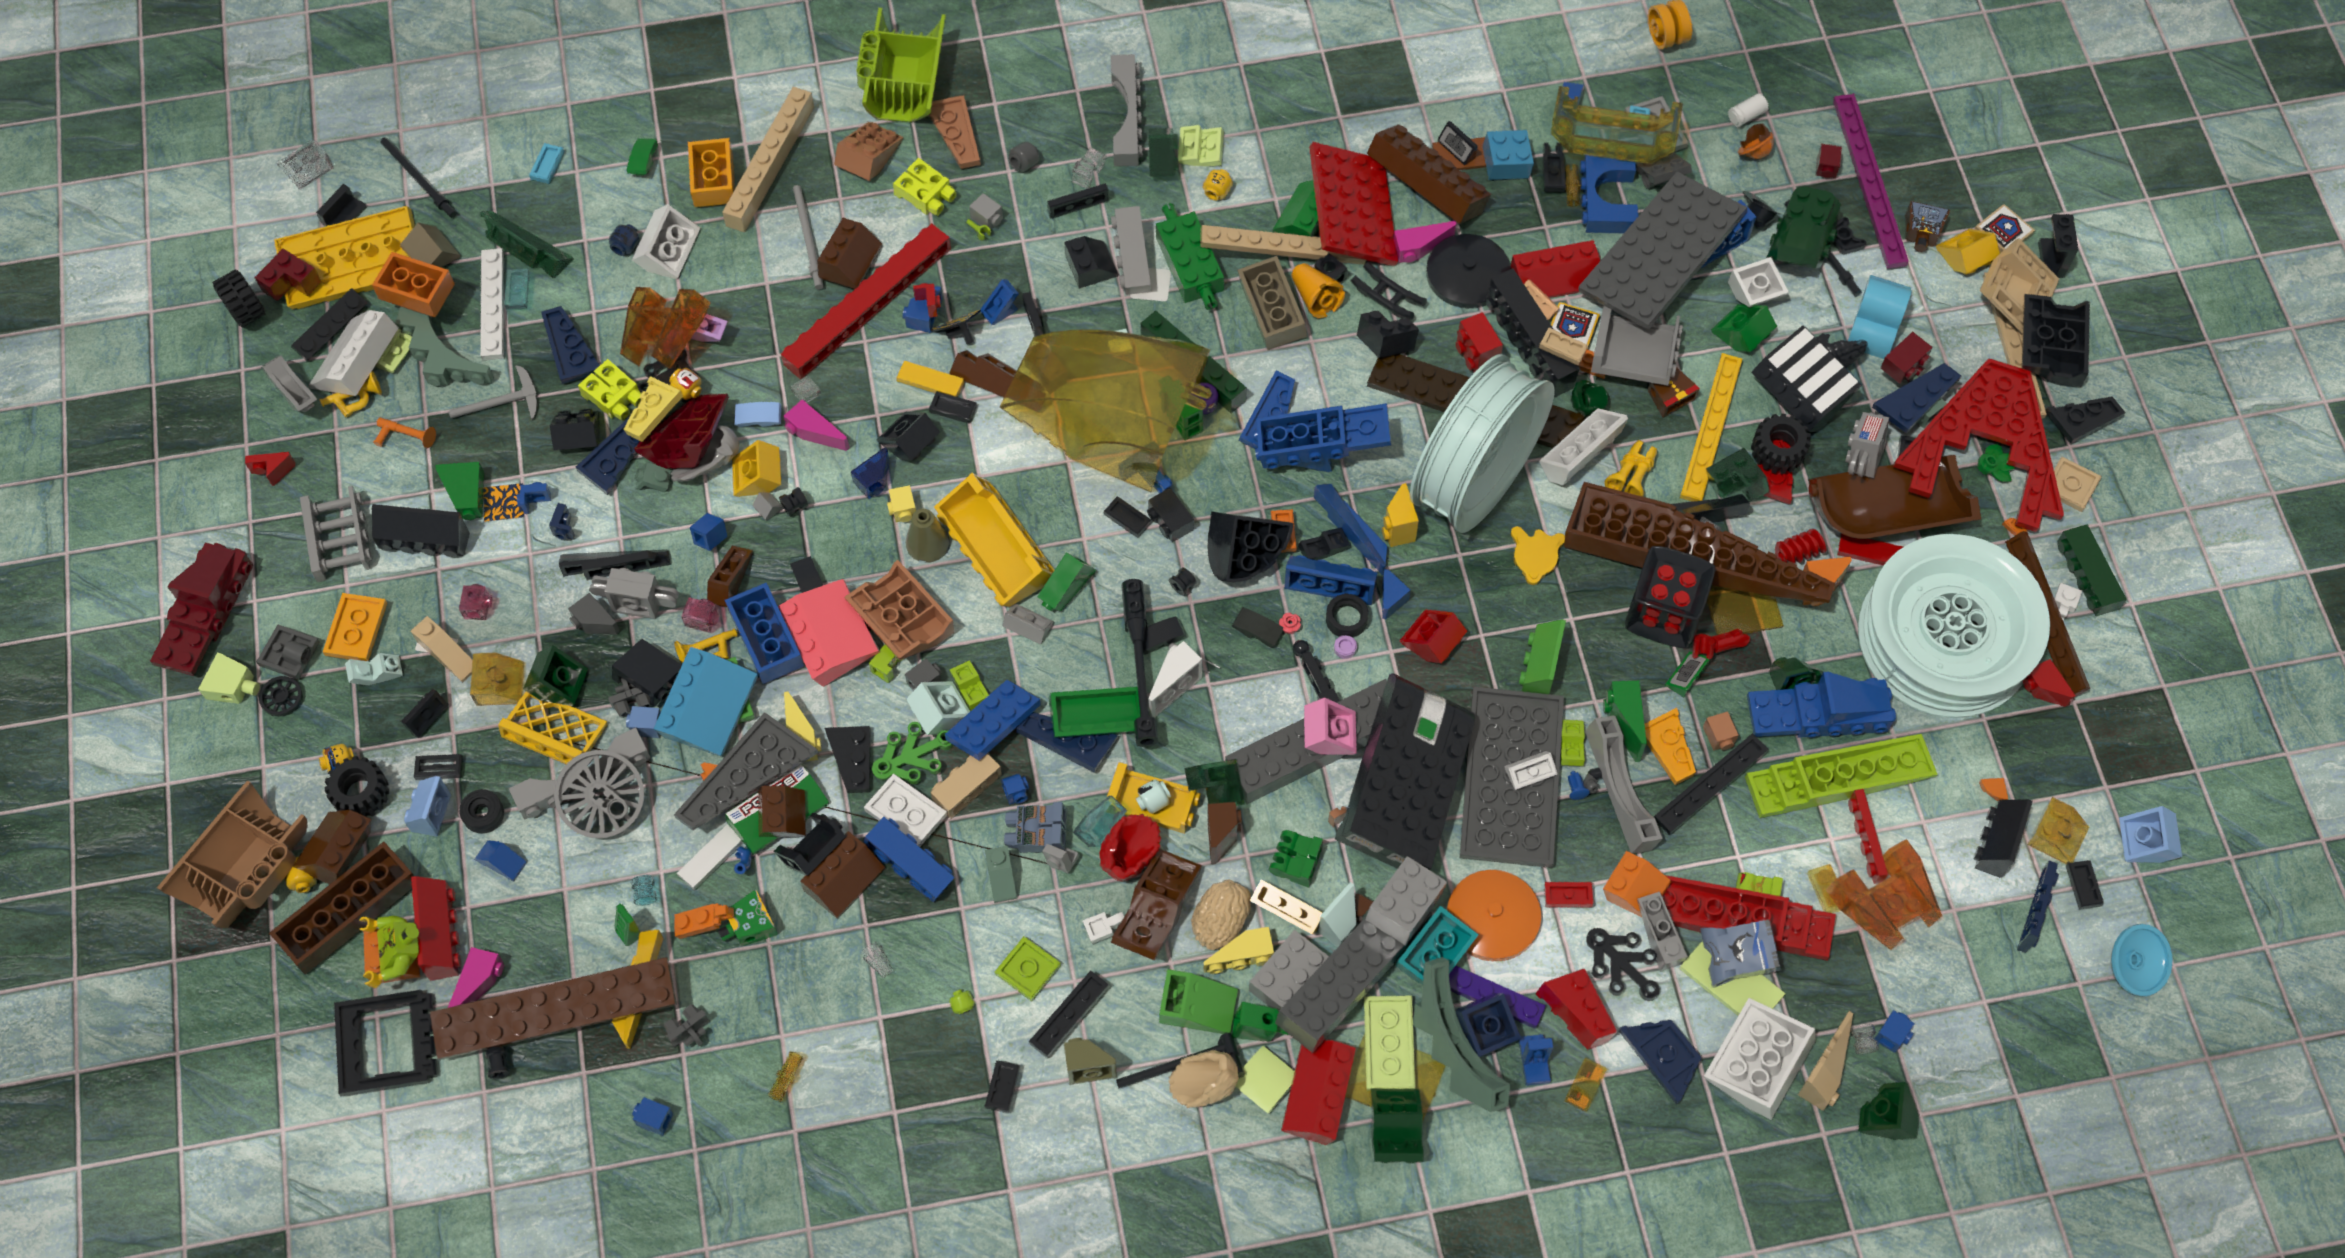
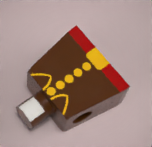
(1674, 395)

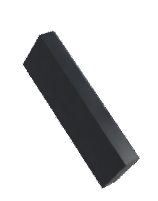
(1078, 200)

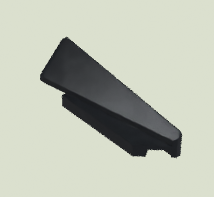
(1716, 509)
(601, 562)

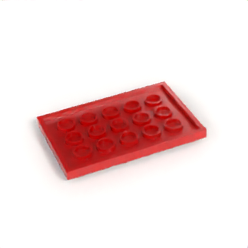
(1353, 204)

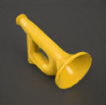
(371, 385)
(720, 639)

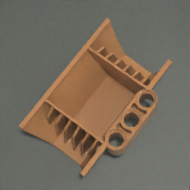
(236, 859)

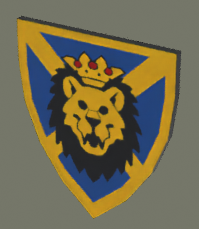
(961, 330)

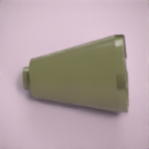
(926, 537)

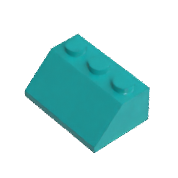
(1440, 937)

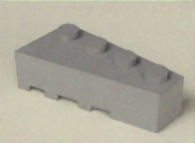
(1132, 250)

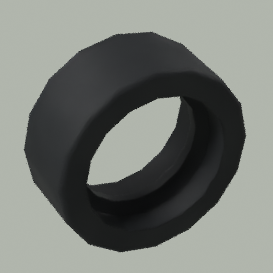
(1347, 600)

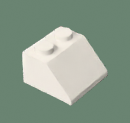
(1757, 283)

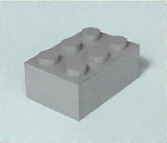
(1406, 900)
(1286, 971)

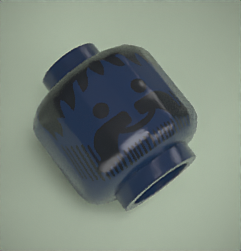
(624, 239)

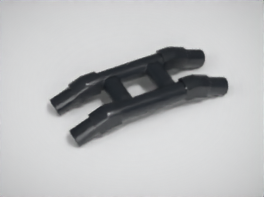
(1384, 282)

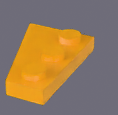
(1669, 746)

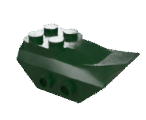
(1806, 228)

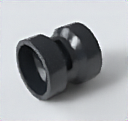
(793, 501)

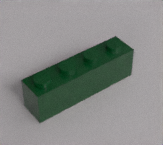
(2091, 570)

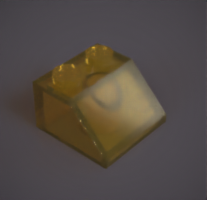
(496, 679)
(2059, 831)

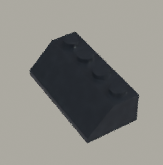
(419, 530)

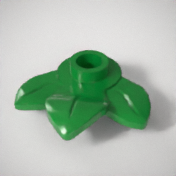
(1994, 463)

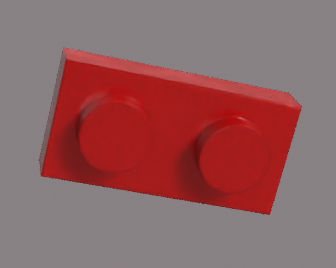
(1568, 894)

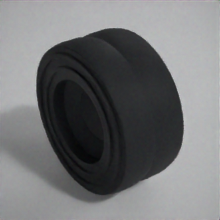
(484, 823)

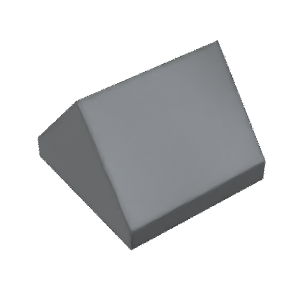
(766, 505)

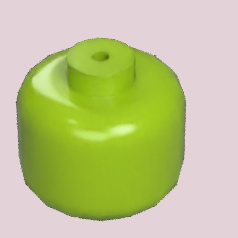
(961, 1001)

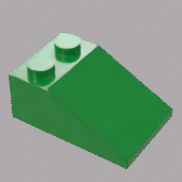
(1625, 703)

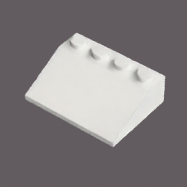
(355, 353)
(1761, 1057)

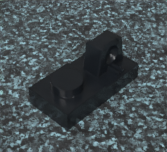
(424, 713)

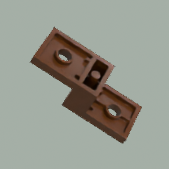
(1156, 904)

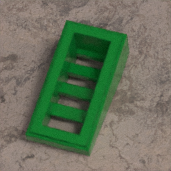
(625, 926)

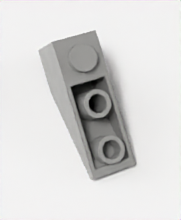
(1661, 932)

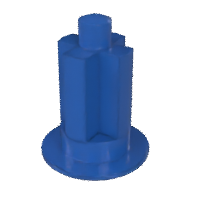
(1577, 787)

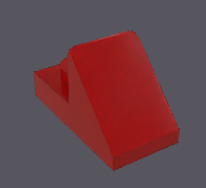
(273, 464)

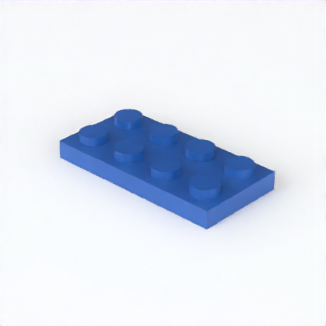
(992, 719)

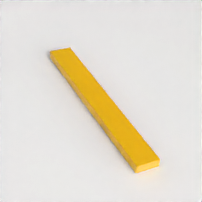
(1711, 427)

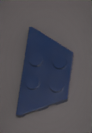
(1665, 1054)

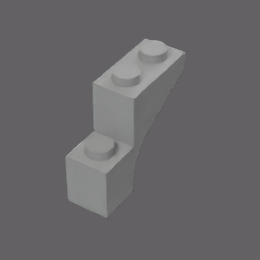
(290, 386)

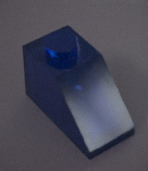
(872, 474)

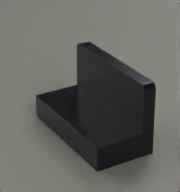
(340, 207)

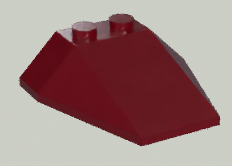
(685, 434)

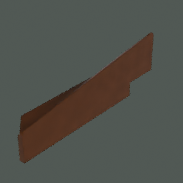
(983, 372)

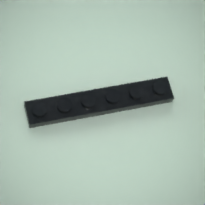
(1710, 784)

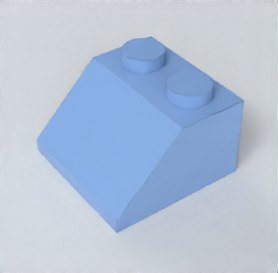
(428, 806)
(2150, 836)

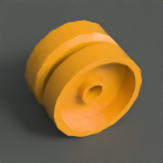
(1669, 24)

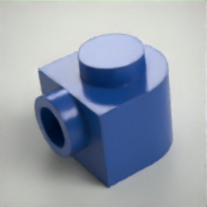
(1015, 788)

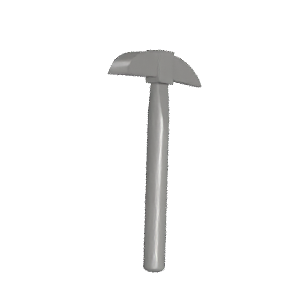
(527, 392)

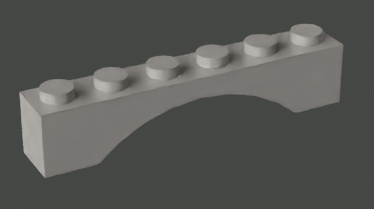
(1126, 140)
(537, 795)
(1636, 823)

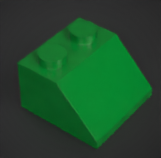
(1745, 327)

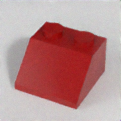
(1434, 635)

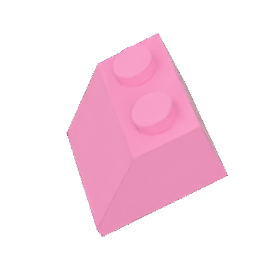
(1329, 728)

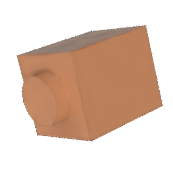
(1720, 731)

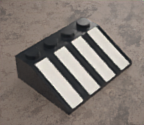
(1807, 379)

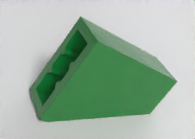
(464, 486)
(1065, 582)

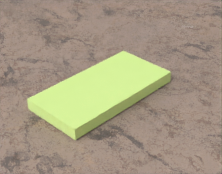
(1736, 992)
(1389, 1042)

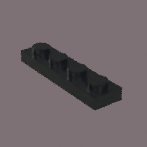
(329, 324)
(1068, 1014)

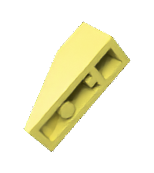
(799, 724)

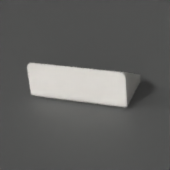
(1531, 770)

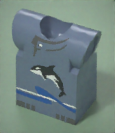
(1740, 951)

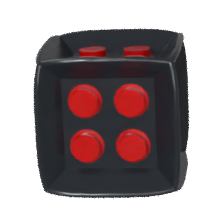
(1670, 596)

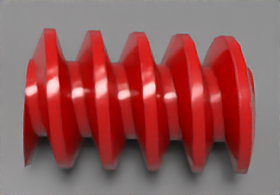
(1800, 546)

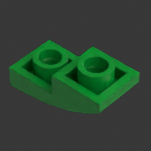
(641, 156)

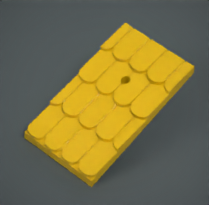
(347, 253)

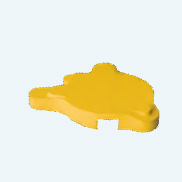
(1536, 554)

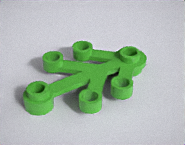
(909, 755)

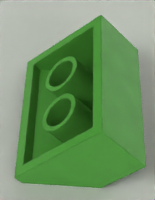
(1543, 657)

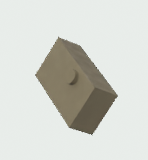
(1272, 303)

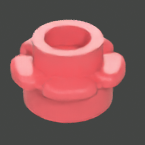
(1290, 628)

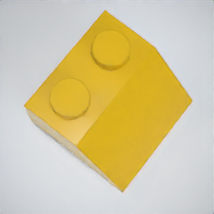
(1969, 250)
(756, 469)
(1400, 519)

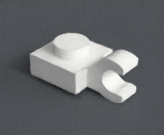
(2067, 599)
(1100, 927)

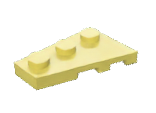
(653, 407)

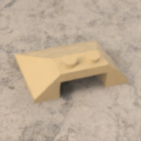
(2012, 276)

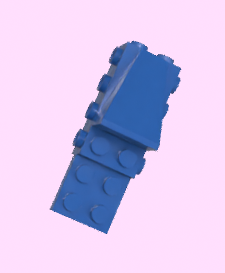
(1319, 435)
(1823, 709)

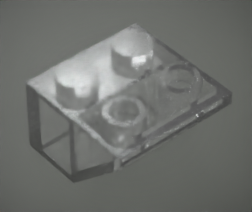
(306, 164)

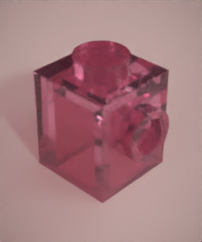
(475, 602)
(700, 614)

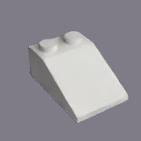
(1177, 675)

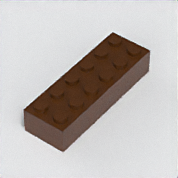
(1429, 173)
(336, 911)

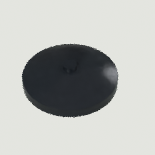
(1463, 267)

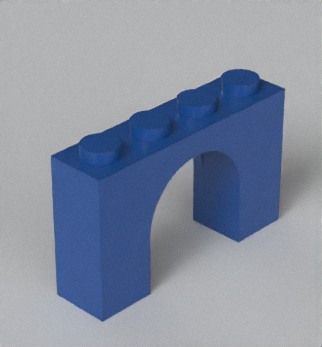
(1599, 214)

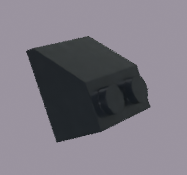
(1089, 261)
(909, 435)

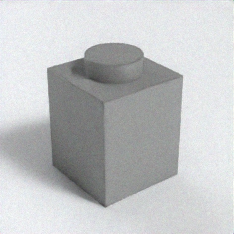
(986, 211)

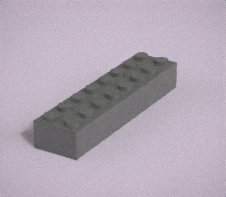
(1283, 755)
(1340, 983)

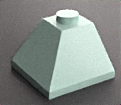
(1339, 918)

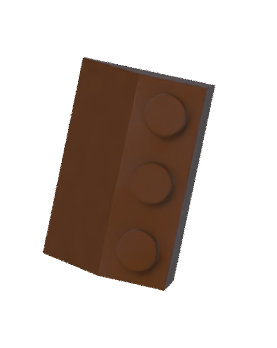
(848, 254)
(334, 845)
(842, 875)

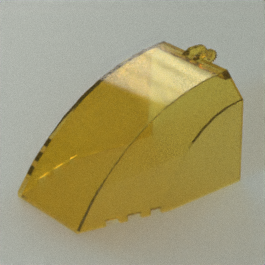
(1108, 397)

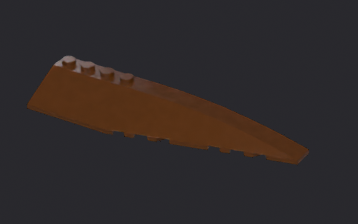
(1628, 525)

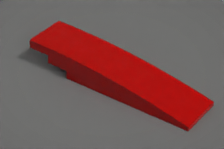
(1708, 905)

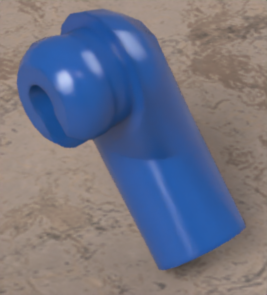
(745, 862)

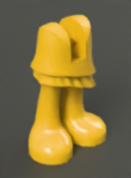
(1634, 462)

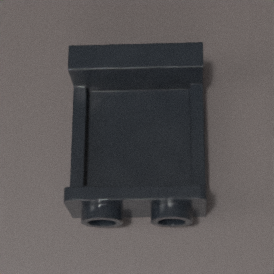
(2060, 250)
(647, 670)
(813, 846)

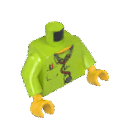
(396, 947)

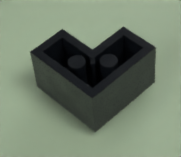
(1386, 336)

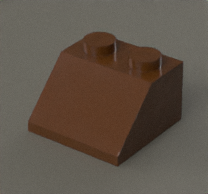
(781, 812)
(1223, 826)

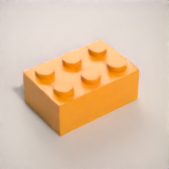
(711, 172)

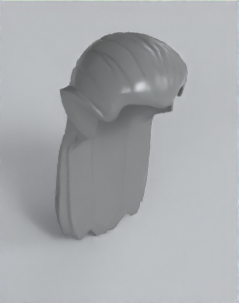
(719, 453)

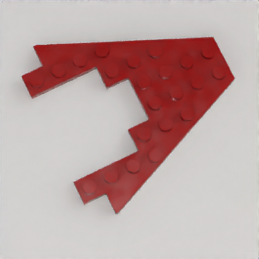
(1998, 406)

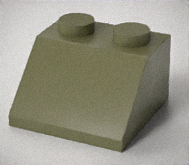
(1088, 1062)

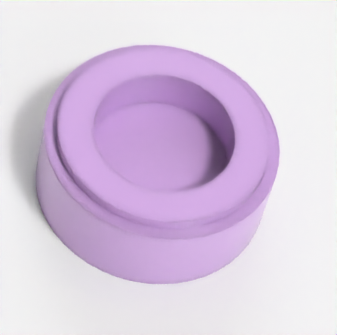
(1345, 647)

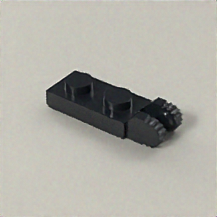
(1553, 169)

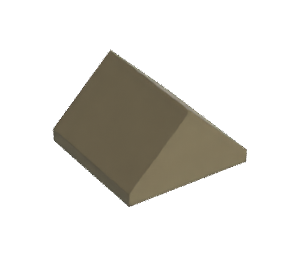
(429, 246)

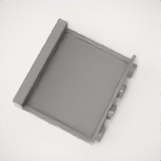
(1635, 352)

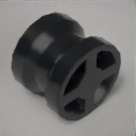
(1182, 581)

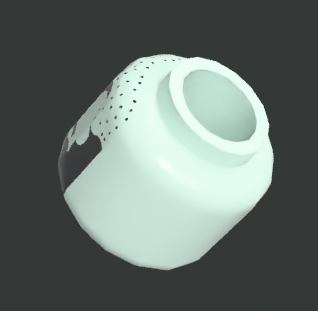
(1153, 796)

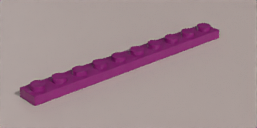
(1870, 181)

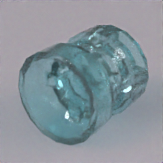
(643, 890)

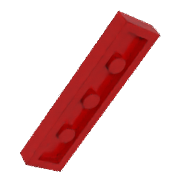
(1869, 841)

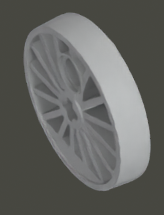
(572, 772)

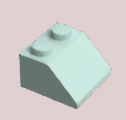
(937, 706)

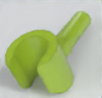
(984, 228)

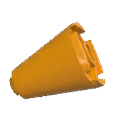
(1317, 290)

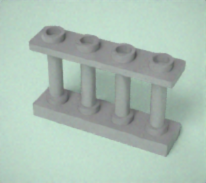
(314, 528)

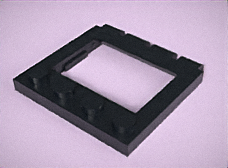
(350, 1046)

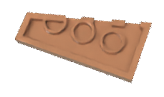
(956, 130)

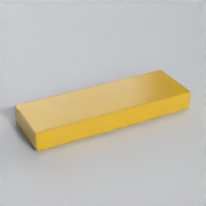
(929, 379)

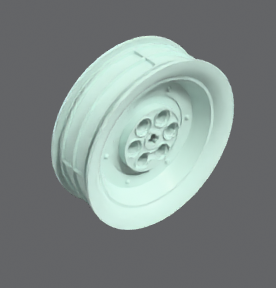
(1481, 443)
(1992, 592)

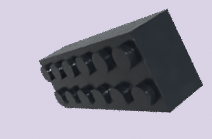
(1526, 328)

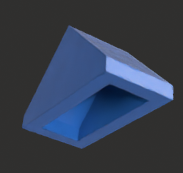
(1394, 594)
(501, 859)

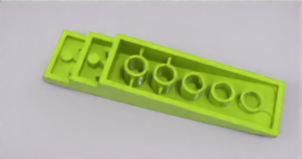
(1836, 774)

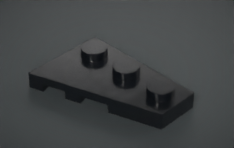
(2085, 418)
(852, 754)

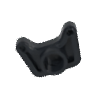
(1845, 241)

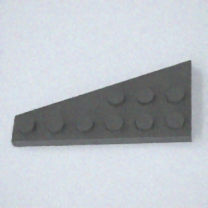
(755, 761)

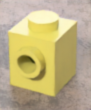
(901, 504)

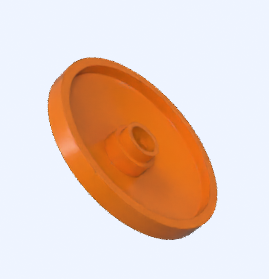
(1499, 910)

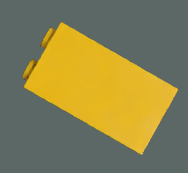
(1173, 817)

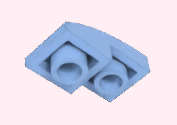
(758, 413)

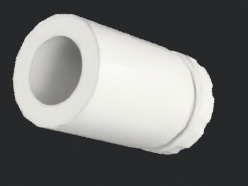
(1748, 110)

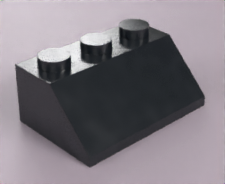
(2002, 836)

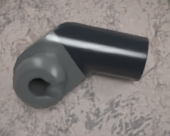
(1591, 779)

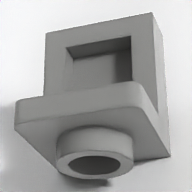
(1059, 858)

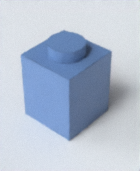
(644, 720)

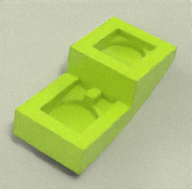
(969, 684)
(1572, 743)

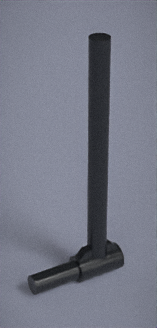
(1225, 1044)

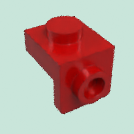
(927, 292)

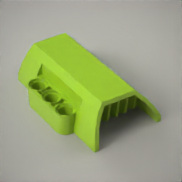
(898, 71)

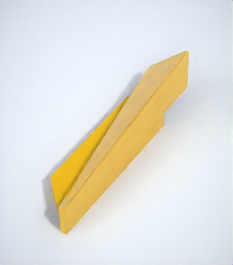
(647, 950)

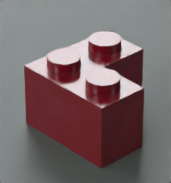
(286, 272)
(1907, 359)

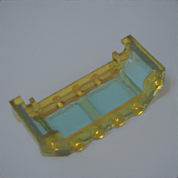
(1614, 132)

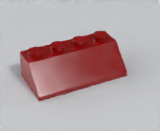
(1557, 269)
(435, 923)
(1318, 1092)

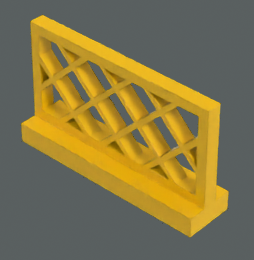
(540, 741)

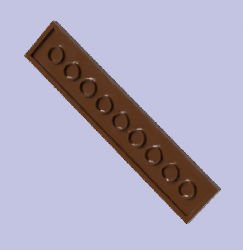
(553, 1008)

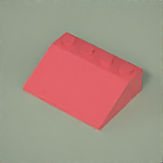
(828, 631)

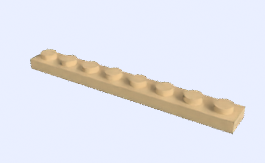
(1268, 243)

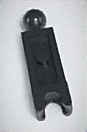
(1313, 670)

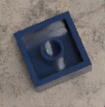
(1488, 1023)

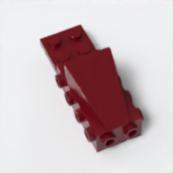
(202, 605)

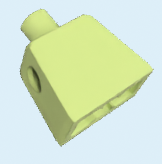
(228, 681)

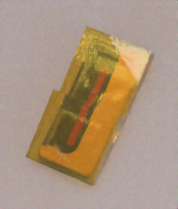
(1585, 1084)

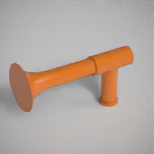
(427, 437)

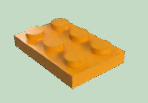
(355, 627)

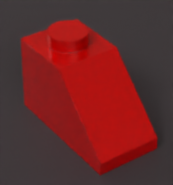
(2048, 684)

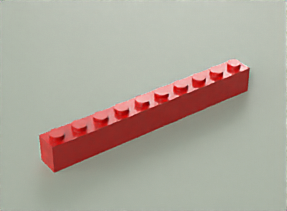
(865, 301)

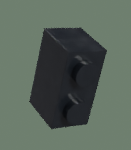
(1170, 515)

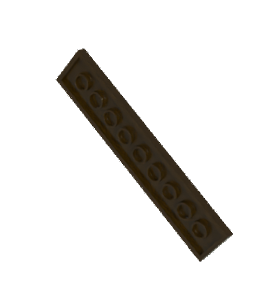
(1438, 387)

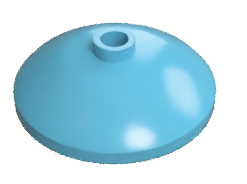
(2142, 960)

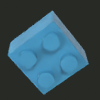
(1507, 154)

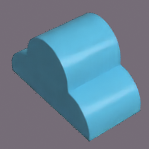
(1880, 315)

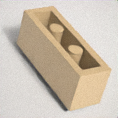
(965, 784)

